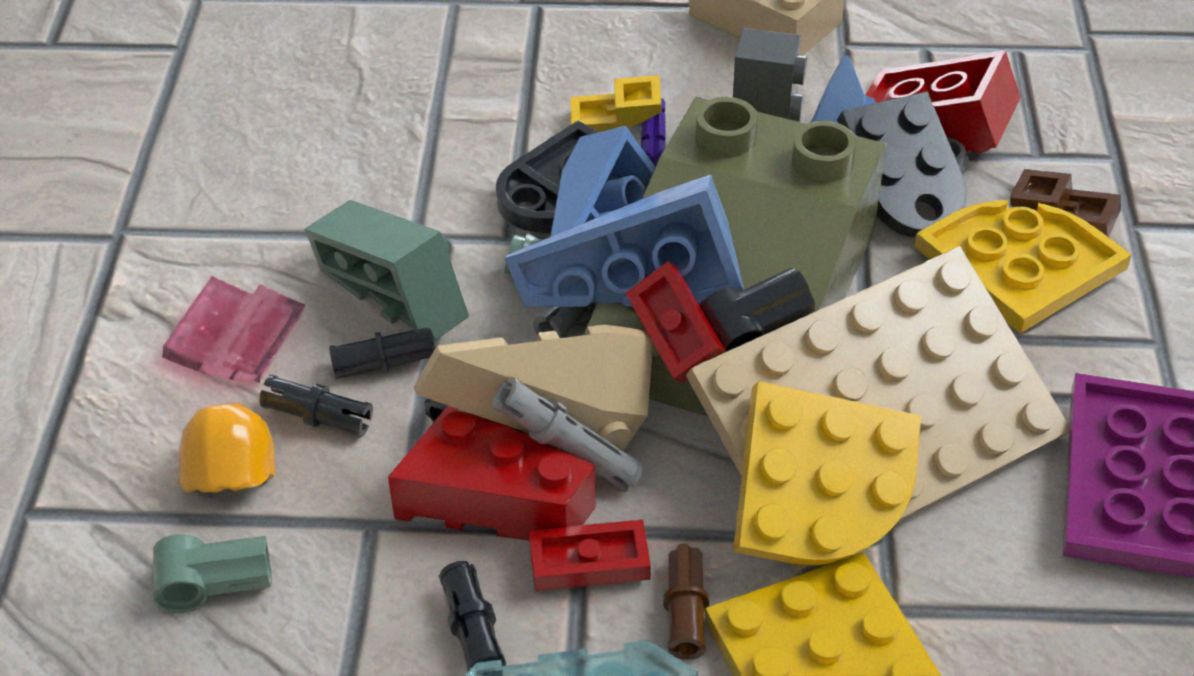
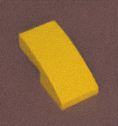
(630, 104)

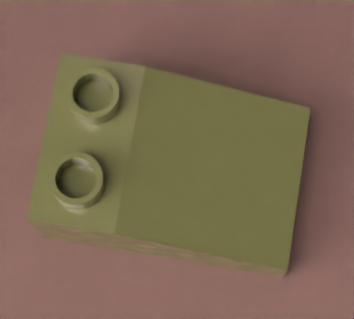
(790, 201)

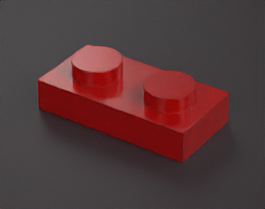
(674, 321)
(589, 555)

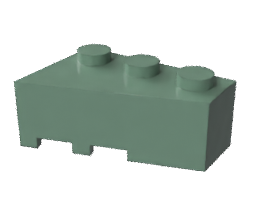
(393, 263)

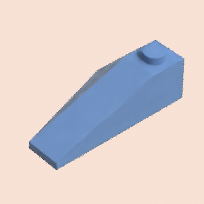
(600, 177)
(625, 246)

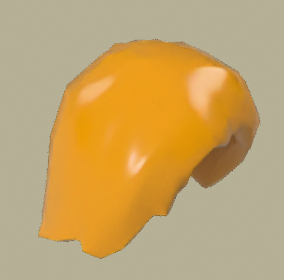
(225, 450)

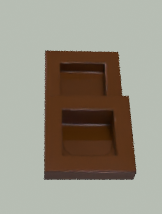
(1056, 191)

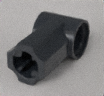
(758, 309)

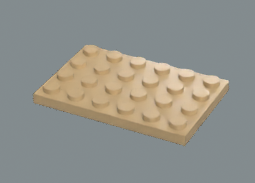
(908, 345)

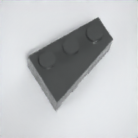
(770, 72)

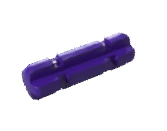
(654, 135)

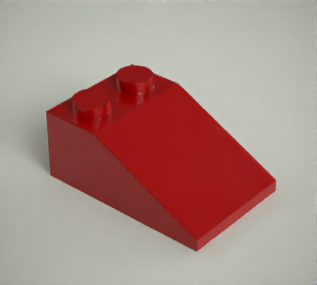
(968, 93)

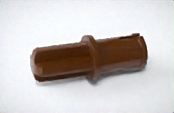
(686, 603)

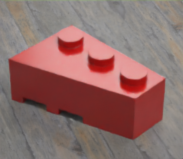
(490, 478)

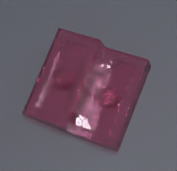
(233, 331)

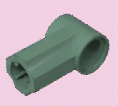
(190, 570)

